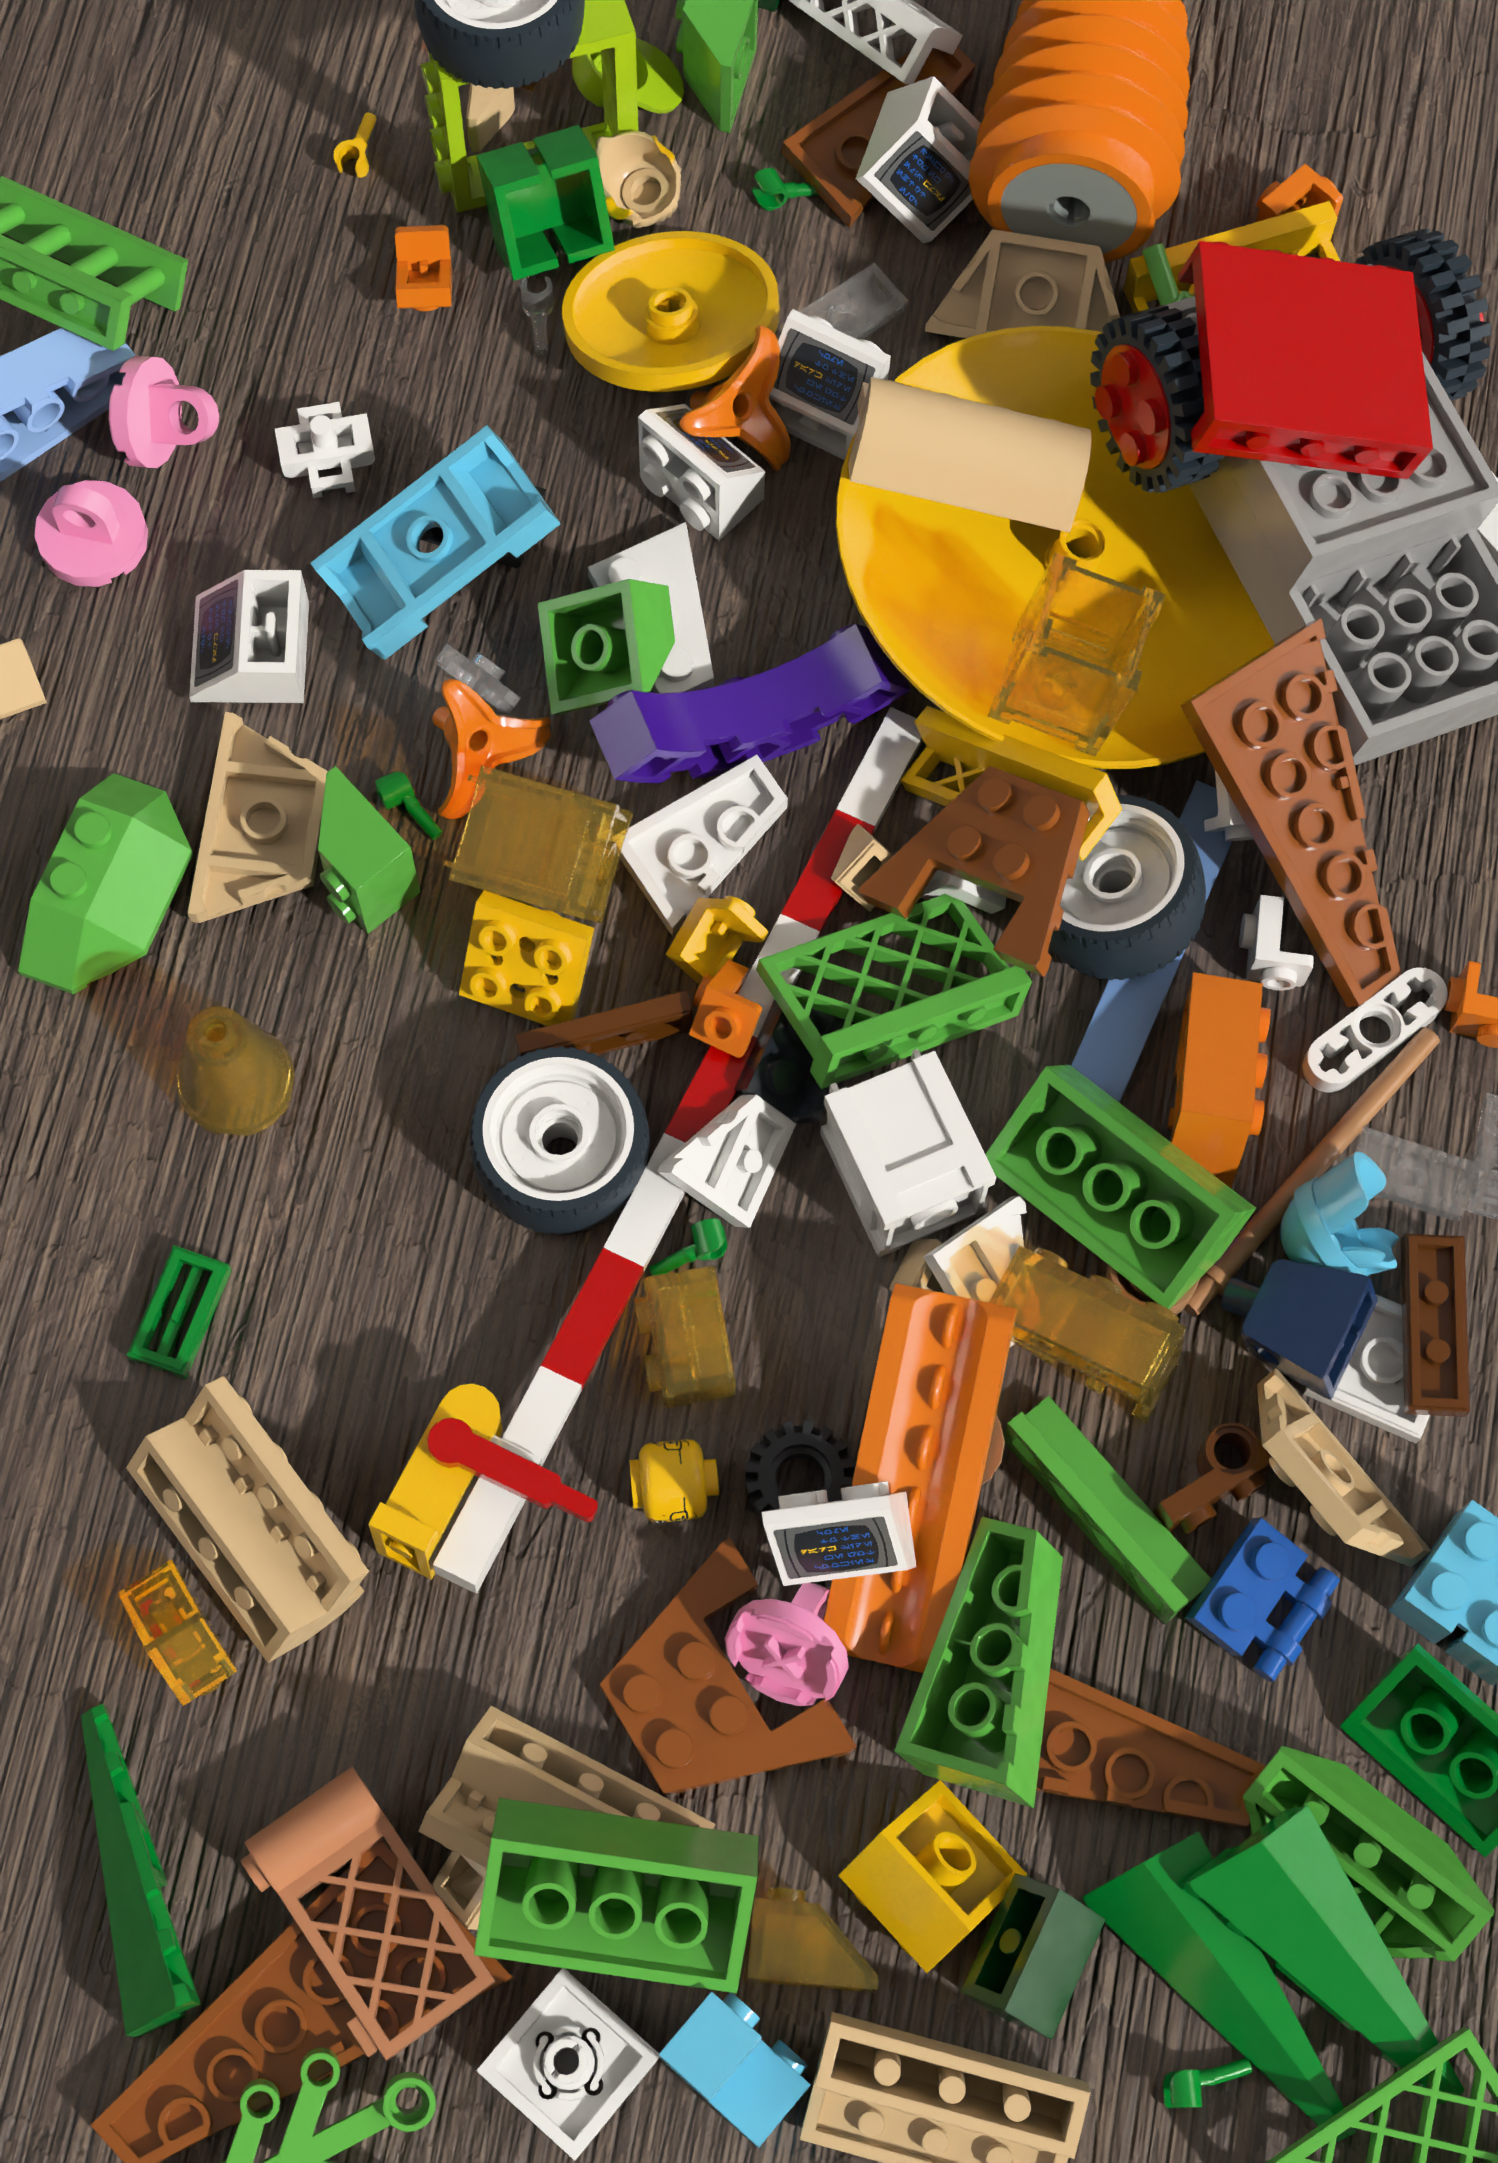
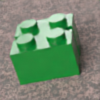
(543, 189)

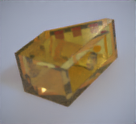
(177, 1633)
(803, 1946)

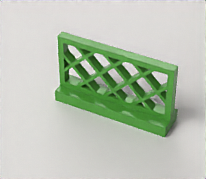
(924, 1018)
(1379, 2100)

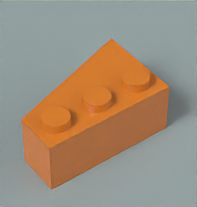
(1219, 1072)

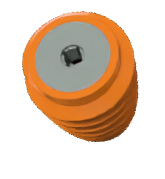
(1085, 122)

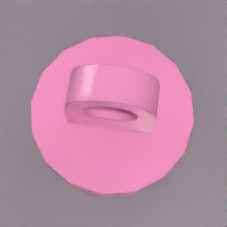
(149, 409)
(91, 533)
(789, 1647)

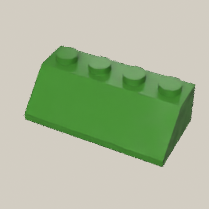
(1117, 1185)
(617, 1895)

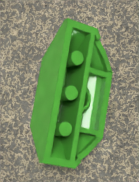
(104, 885)
(1398, 1867)

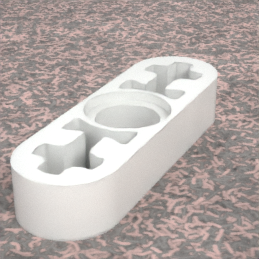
(1395, 994)

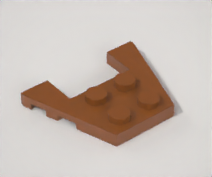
(1002, 838)
(688, 1703)

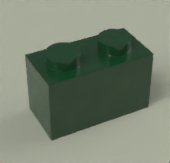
(1033, 1955)

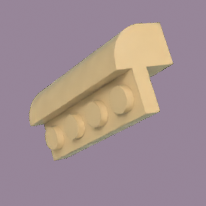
(969, 454)
(249, 1521)
(526, 1765)
(936, 2102)

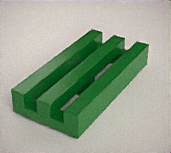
(161, 1358)

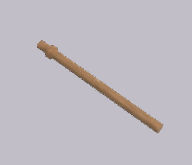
(1313, 1166)

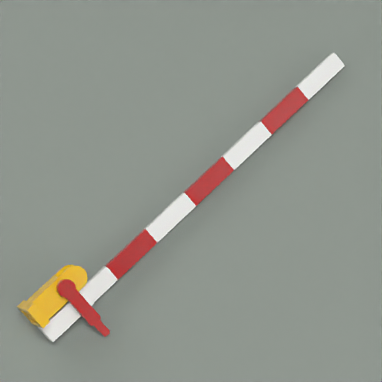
(462, 1477)

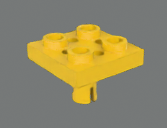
(529, 952)

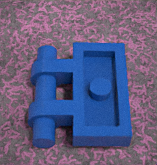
(1247, 1589)

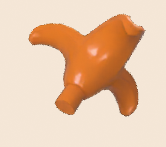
(743, 405)
(479, 739)

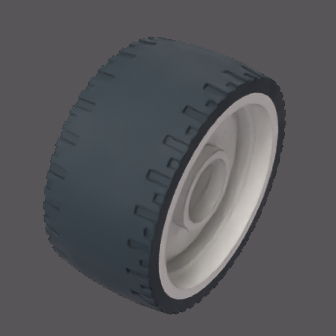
(500, 39)
(1132, 896)
(553, 1097)

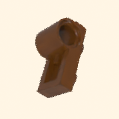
(1193, 1503)

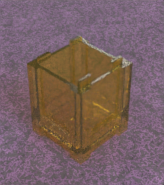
(1076, 655)
(540, 844)

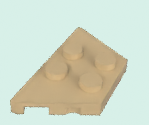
(1027, 283)
(257, 824)
(1334, 1483)

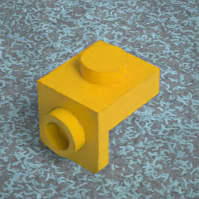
(714, 935)

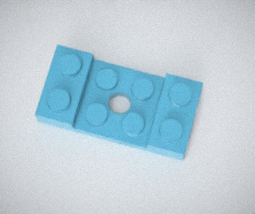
(484, 512)

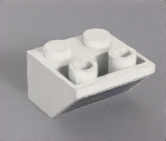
(921, 157)
(822, 381)
(701, 475)
(251, 639)
(840, 1538)

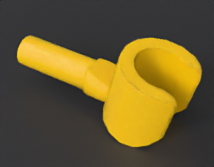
(356, 147)

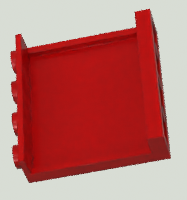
(1308, 361)

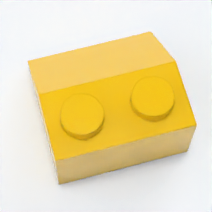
(932, 1875)

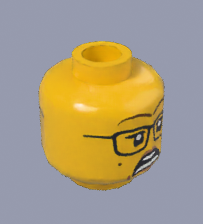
(673, 1480)

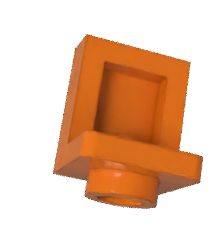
(1297, 192)
(423, 267)
(1472, 1012)
(722, 1014)

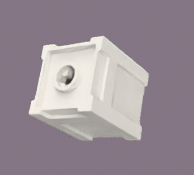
(906, 1153)

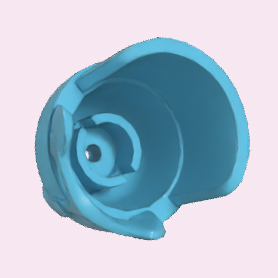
(1322, 1225)

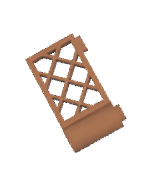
(314, 1844)

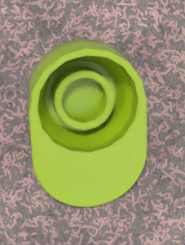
(658, 79)

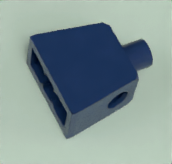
(1303, 1320)

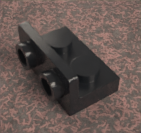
(782, 1064)

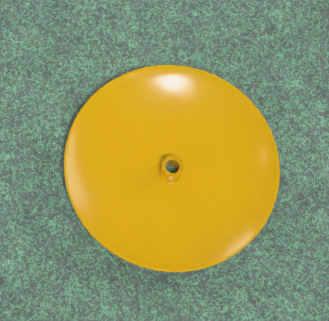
(953, 581)

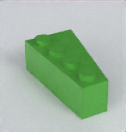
(989, 1669)

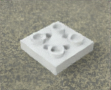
(568, 2063)

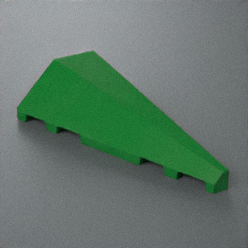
(1303, 1911)
(147, 1952)
(1215, 1971)

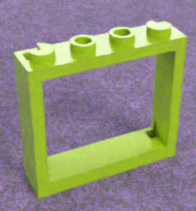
(604, 29)

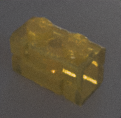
(687, 1337)

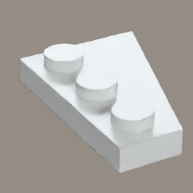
(669, 562)
(701, 838)

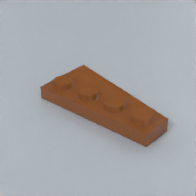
(834, 143)
(1135, 1760)

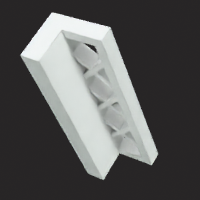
(907, 16)

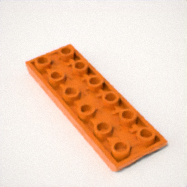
(927, 1438)

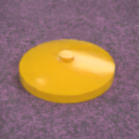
(669, 310)

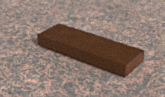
(615, 1028)
(1434, 1325)

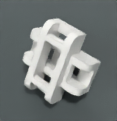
(325, 445)

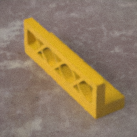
(1291, 233)
(971, 752)

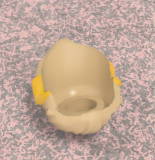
(638, 178)

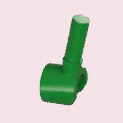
(773, 193)
(397, 790)
(708, 1245)
(1183, 2087)

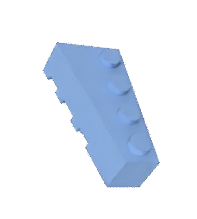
(52, 392)

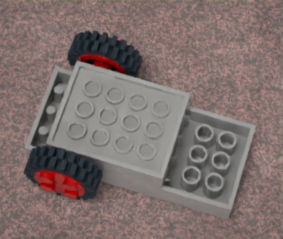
(1376, 557)

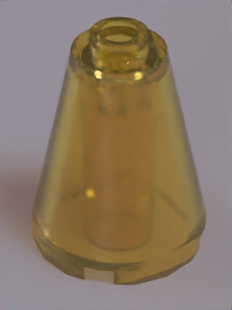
(233, 1073)

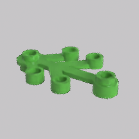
(300, 2143)

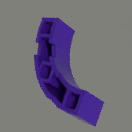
(750, 716)

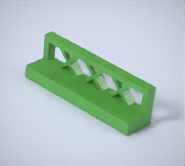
(1106, 1509)

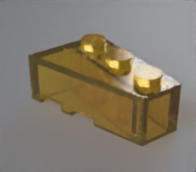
(1091, 1328)

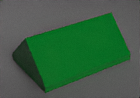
(1434, 1742)

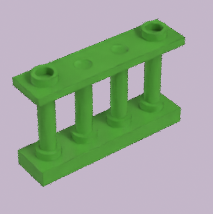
(93, 248)

